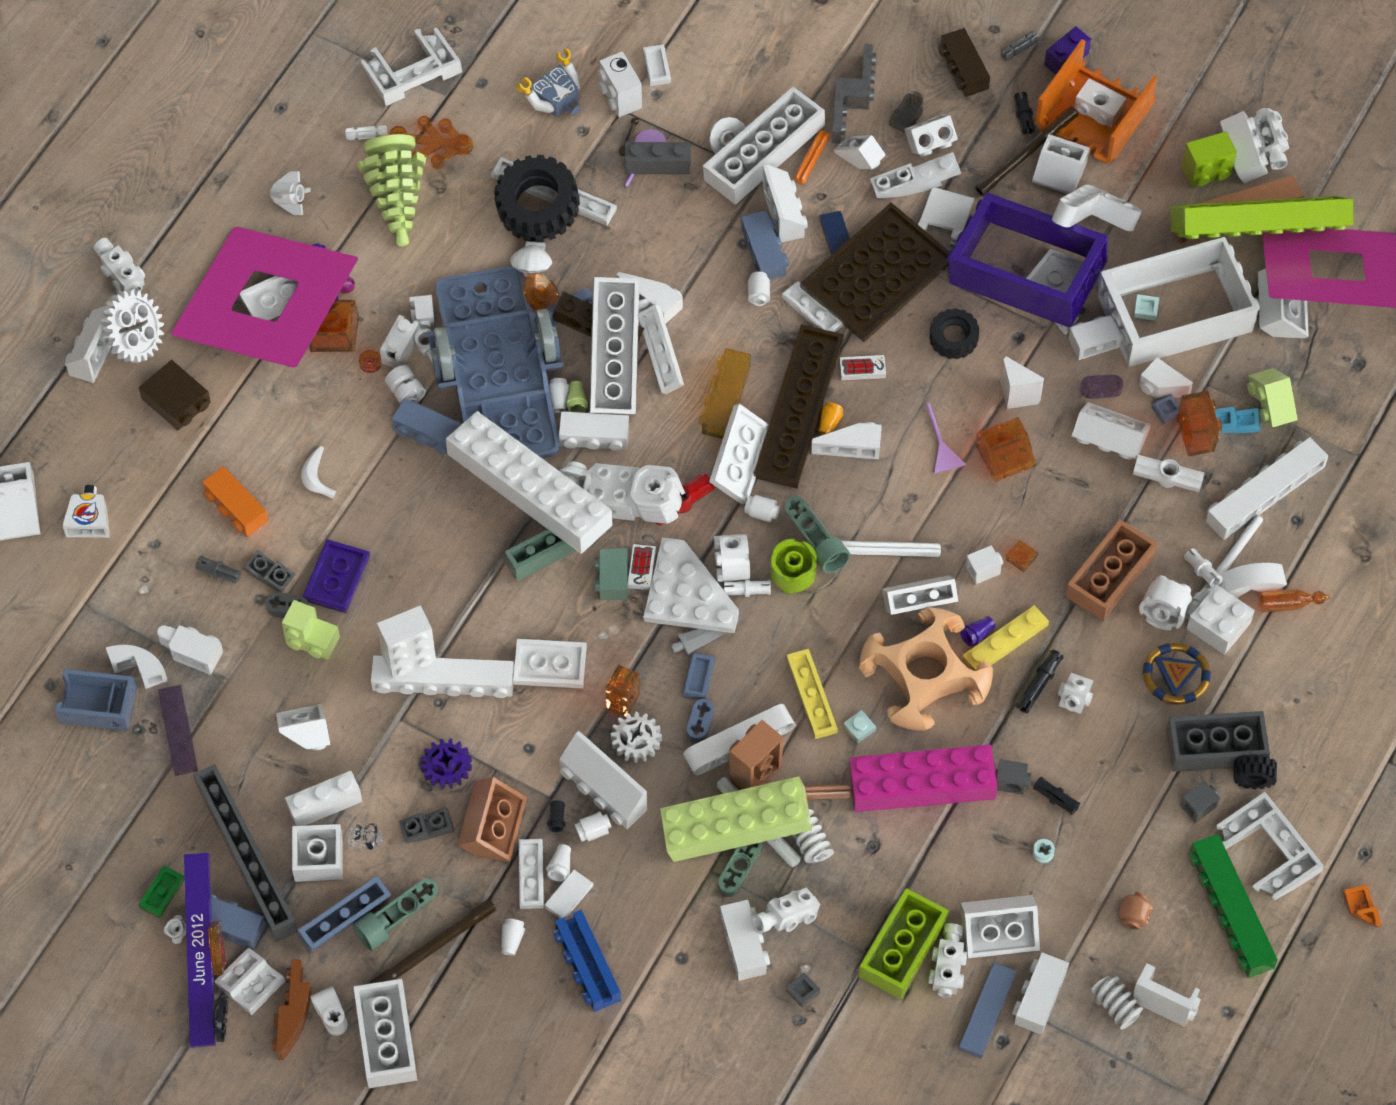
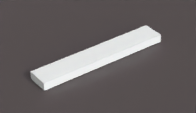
(589, 207)

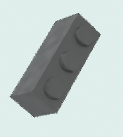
(657, 158)

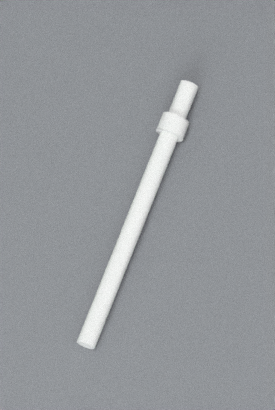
(1226, 563)

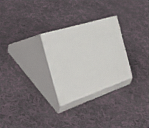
(1020, 385)

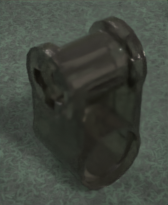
(907, 112)

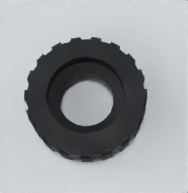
(954, 349)

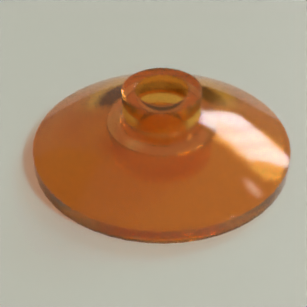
(540, 291)

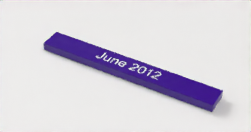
(198, 950)

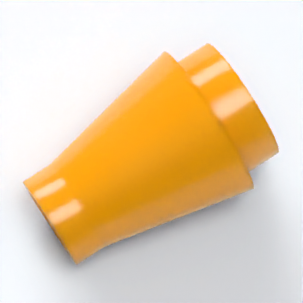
(830, 417)

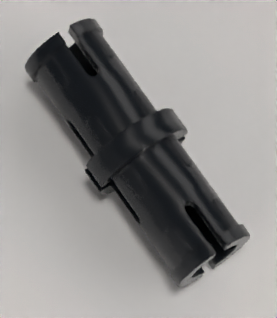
(1024, 113)
(1056, 795)

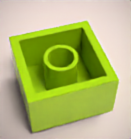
(1209, 159)

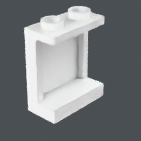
(1163, 1000)

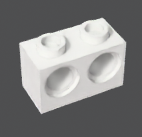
(930, 130)

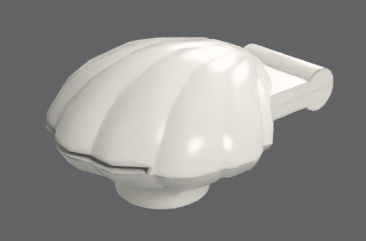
(531, 258)

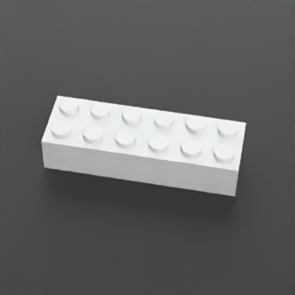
(764, 142)
(614, 346)

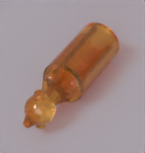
(1289, 600)

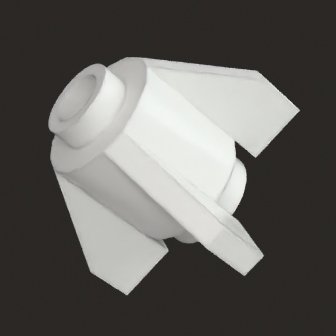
(288, 193)

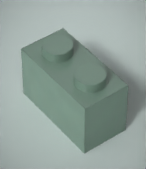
(613, 574)

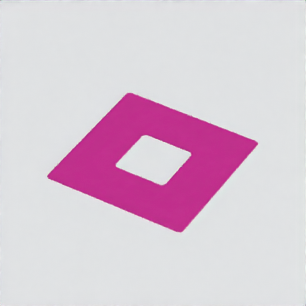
(1291, 274)
(284, 341)

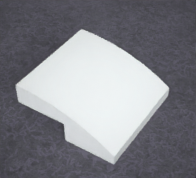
(250, 981)

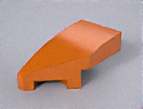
(1361, 905)

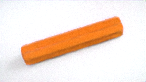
(811, 157)

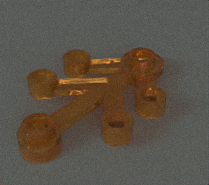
(436, 141)

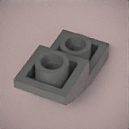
(268, 572)
(428, 826)

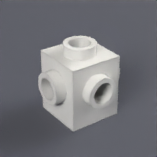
(1075, 693)

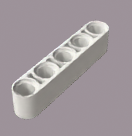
(715, 749)

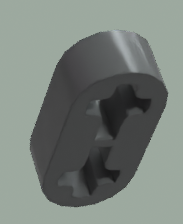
(285, 603)

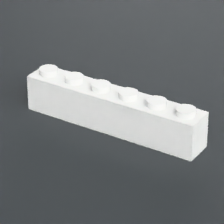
(1266, 488)
(448, 677)

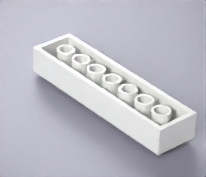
(529, 482)

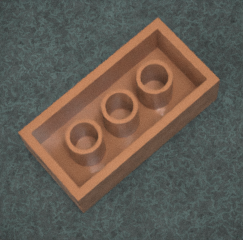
(1111, 570)

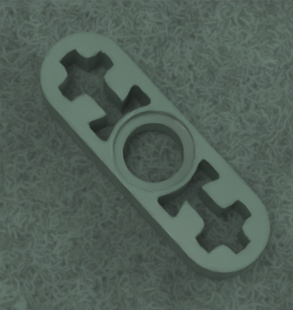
(729, 869)

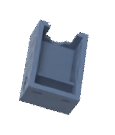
(96, 700)

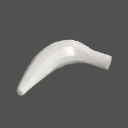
(309, 474)

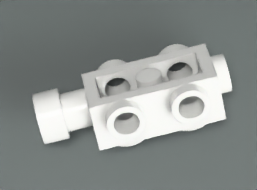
(1272, 137)
(117, 264)
(787, 912)
(948, 963)

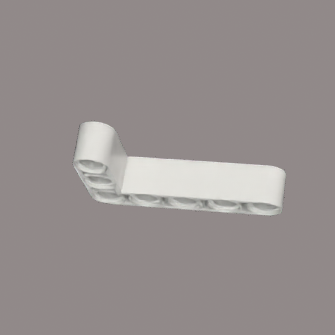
(1094, 201)

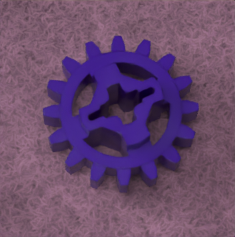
(455, 756)

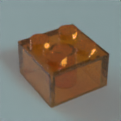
(338, 329)
(1199, 423)

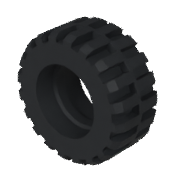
(533, 173)

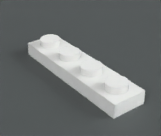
(660, 349)

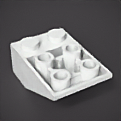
(18, 502)

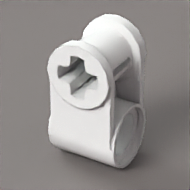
(329, 1008)

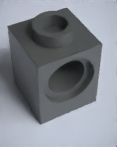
(1012, 776)
(1200, 801)

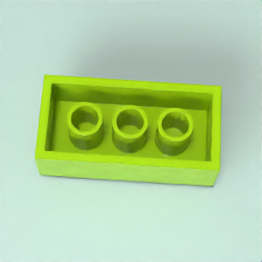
(903, 943)

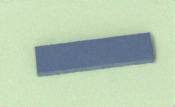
(987, 1010)

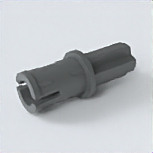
(218, 569)

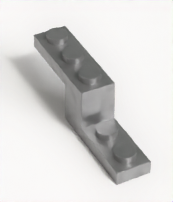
(853, 93)

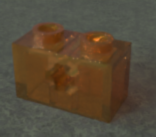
(622, 690)

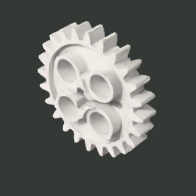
(125, 311)

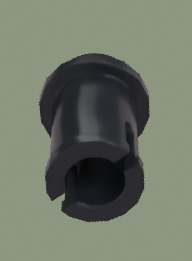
(556, 821)

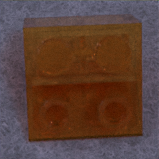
(1005, 449)

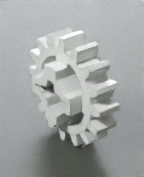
(642, 744)

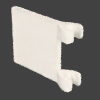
(946, 211)

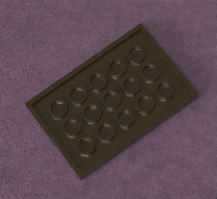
(877, 272)

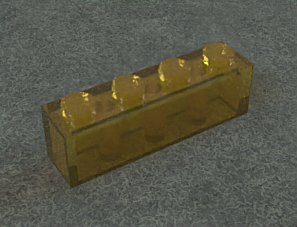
(726, 391)

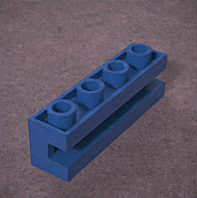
(587, 961)

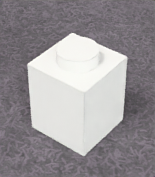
(984, 564)

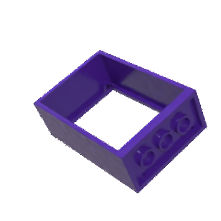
(1016, 290)

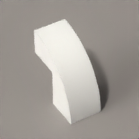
(1254, 576)
(129, 656)

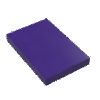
(336, 576)

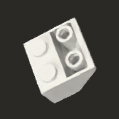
(1060, 164)

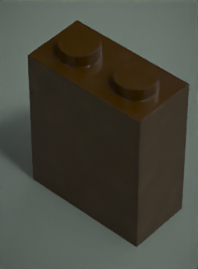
(175, 395)

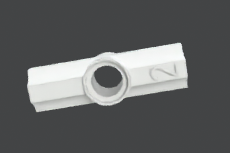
(1156, 469)

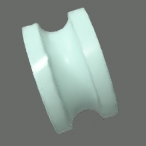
(1041, 857)

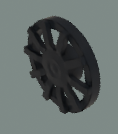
(221, 1019)

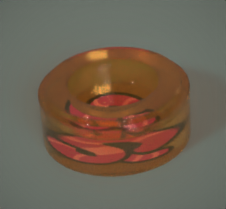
(370, 361)

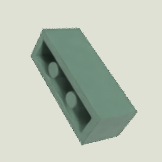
(536, 554)

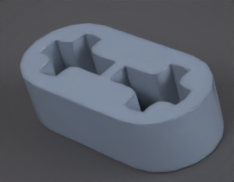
(695, 719)

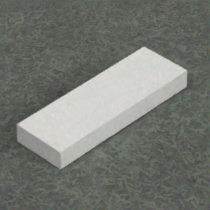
(811, 309)
(531, 874)

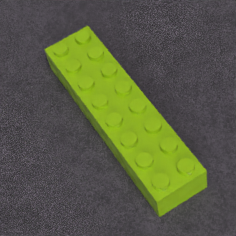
(1261, 216)

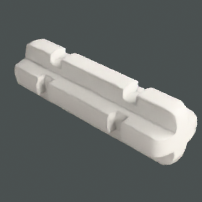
(366, 132)

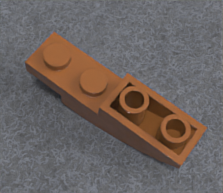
(294, 1013)

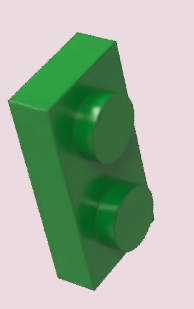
(161, 891)

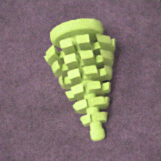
(394, 180)

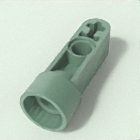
(830, 550)
(374, 928)

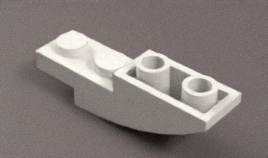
(917, 179)

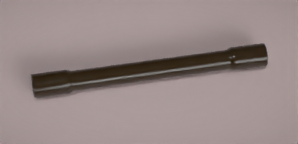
(992, 179)
(475, 916)

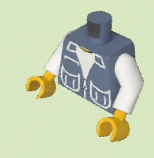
(555, 90)

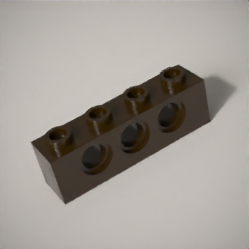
(577, 314)

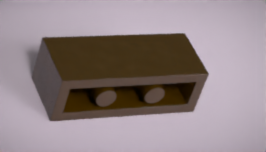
(964, 62)

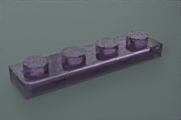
(178, 730)

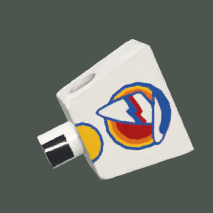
(87, 515)

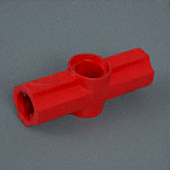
(694, 491)

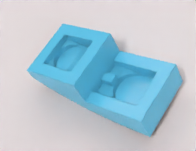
(1239, 421)

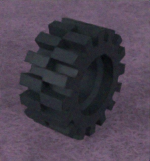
(1255, 771)

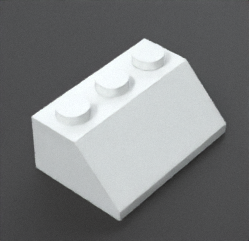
(783, 204)
(1281, 316)
(89, 348)
(1110, 431)
(1000, 926)

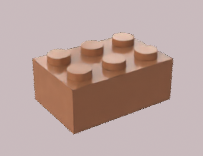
(755, 756)

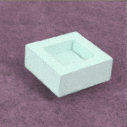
(1146, 307)
(859, 726)

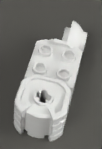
(631, 491)

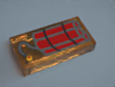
(217, 948)

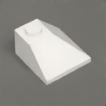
(305, 726)

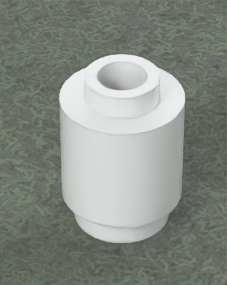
(759, 288)
(762, 508)
(593, 827)

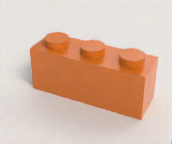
(234, 501)

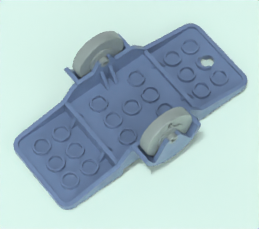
(498, 354)

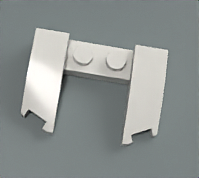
(391, 86)
(1301, 860)

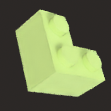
(1276, 396)
(308, 633)

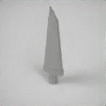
(695, 639)

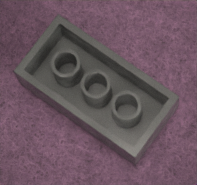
(1215, 739)

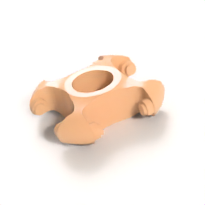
(923, 692)

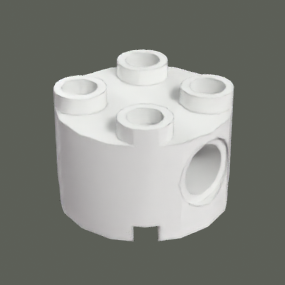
(732, 557)
(1166, 603)

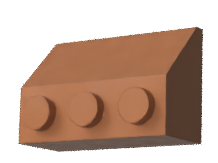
(492, 820)

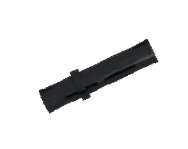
(1044, 674)

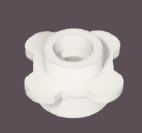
(170, 929)

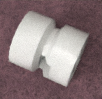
(404, 384)

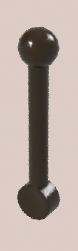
(635, 121)

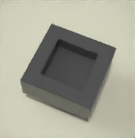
(802, 990)

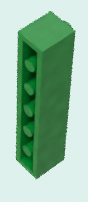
(1233, 906)

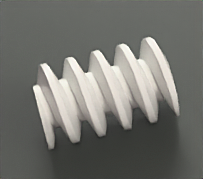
(811, 844)
(1116, 1001)

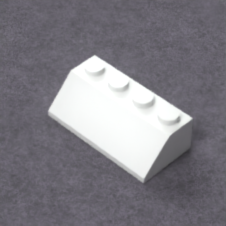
(603, 781)

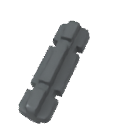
(1019, 46)

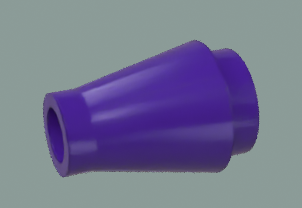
(976, 631)

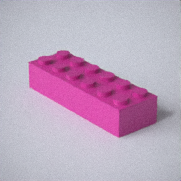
(922, 778)

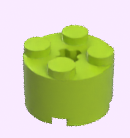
(793, 566)

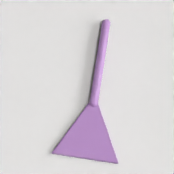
(946, 457)

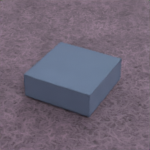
(1166, 408)

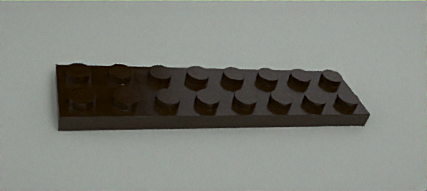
(799, 406)

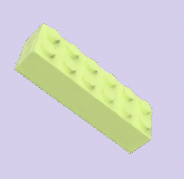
(736, 819)

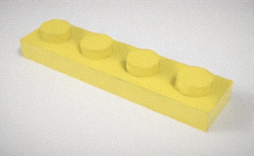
(1007, 638)
(811, 694)

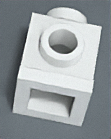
(422, 311)

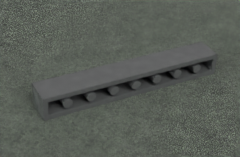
(245, 853)

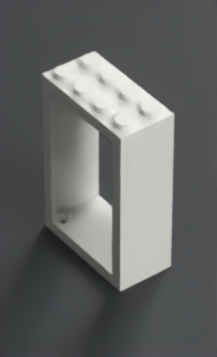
(1171, 267)

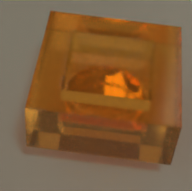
(1021, 555)

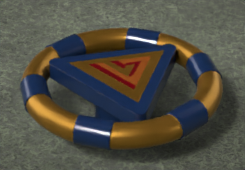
(1176, 673)

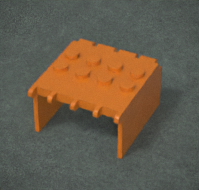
(1085, 130)

